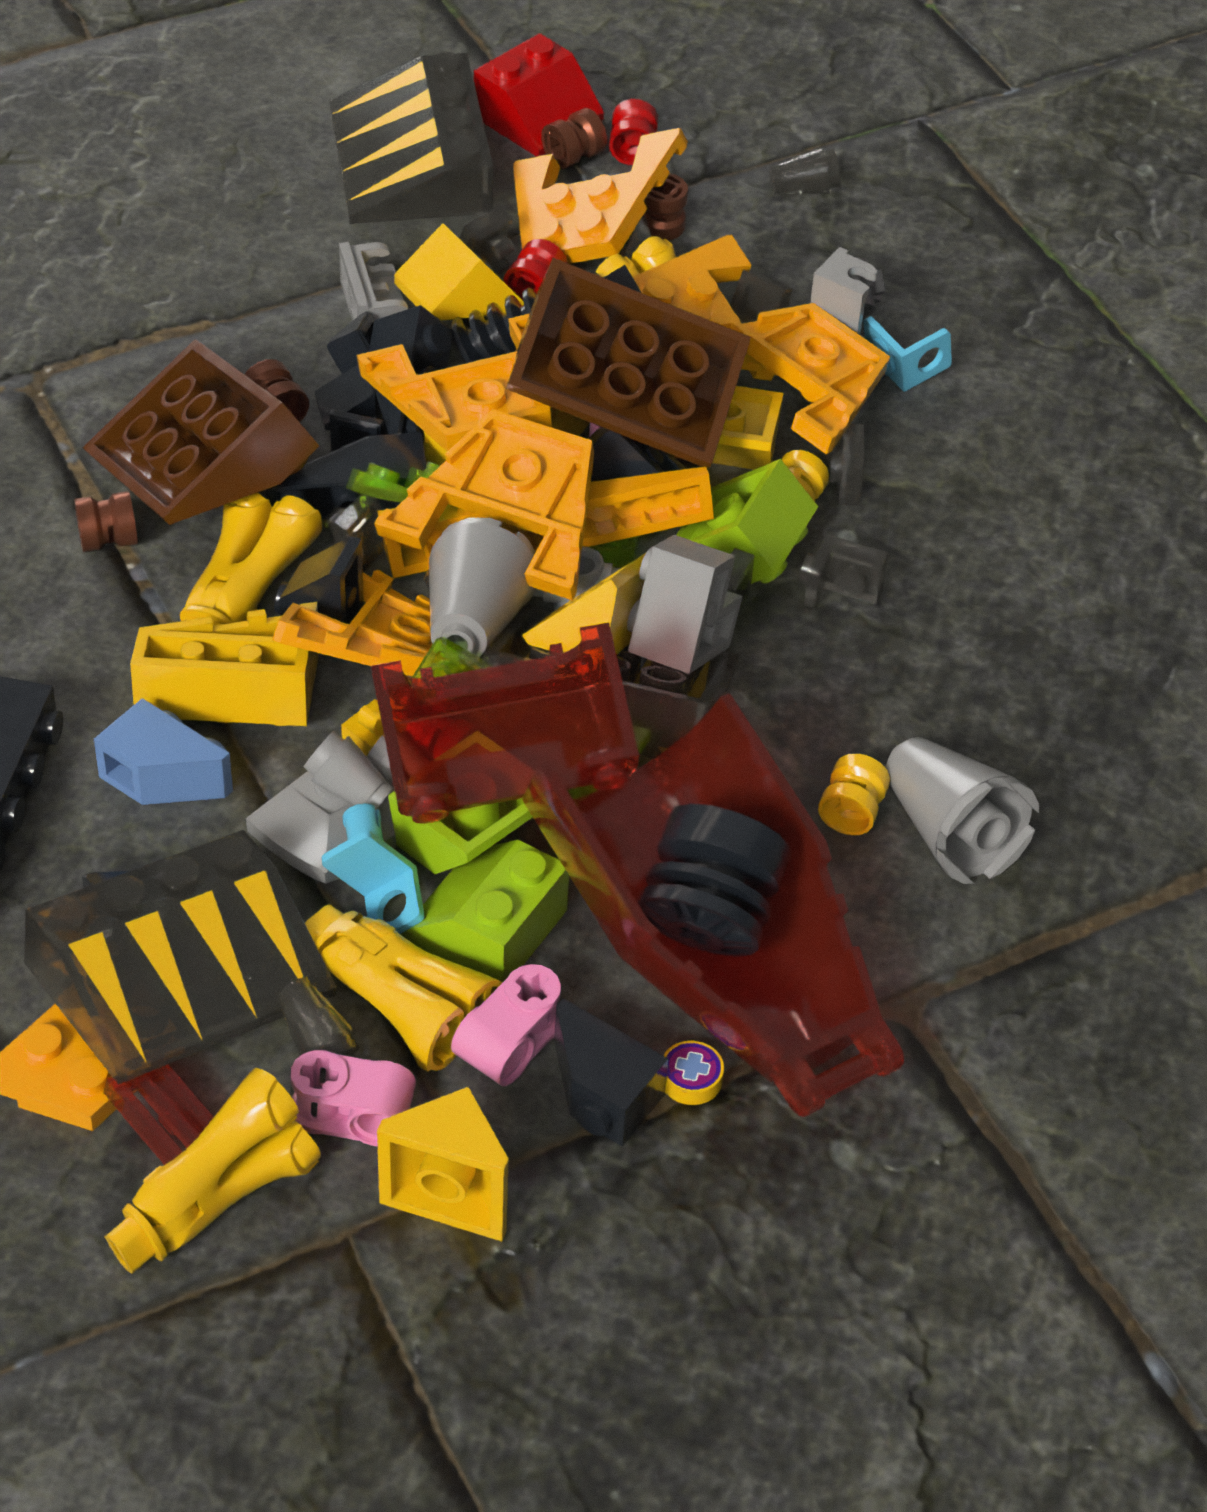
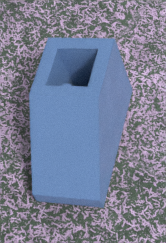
(161, 759)

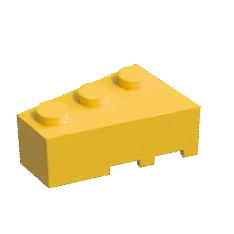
(224, 671)

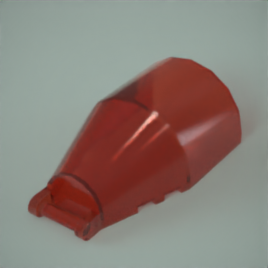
(804, 986)

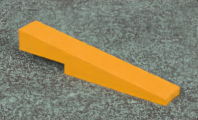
(614, 512)

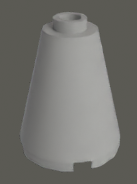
(477, 582)
(962, 808)

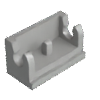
(369, 286)
(838, 292)

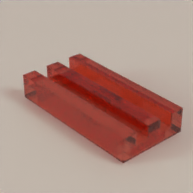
(171, 1099)

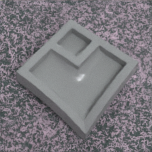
(307, 823)

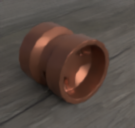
(577, 137)
(665, 208)
(279, 382)
(106, 521)

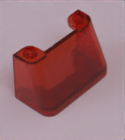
(490, 729)

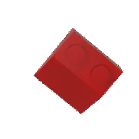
(532, 89)

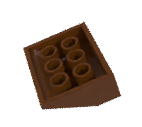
(628, 363)
(200, 438)

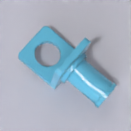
(904, 362)
(375, 867)

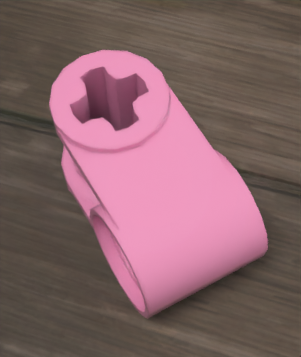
(510, 1024)
(353, 1096)

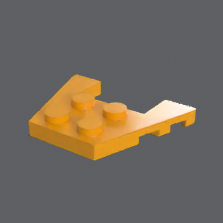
(596, 214)
(692, 285)
(820, 360)
(453, 398)
(516, 476)
(382, 631)
(56, 1073)

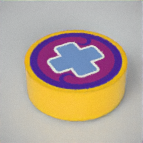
(693, 1072)

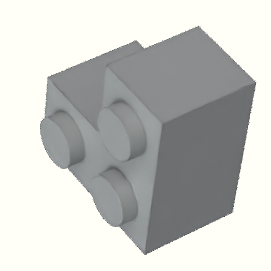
(683, 605)

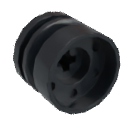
(714, 879)

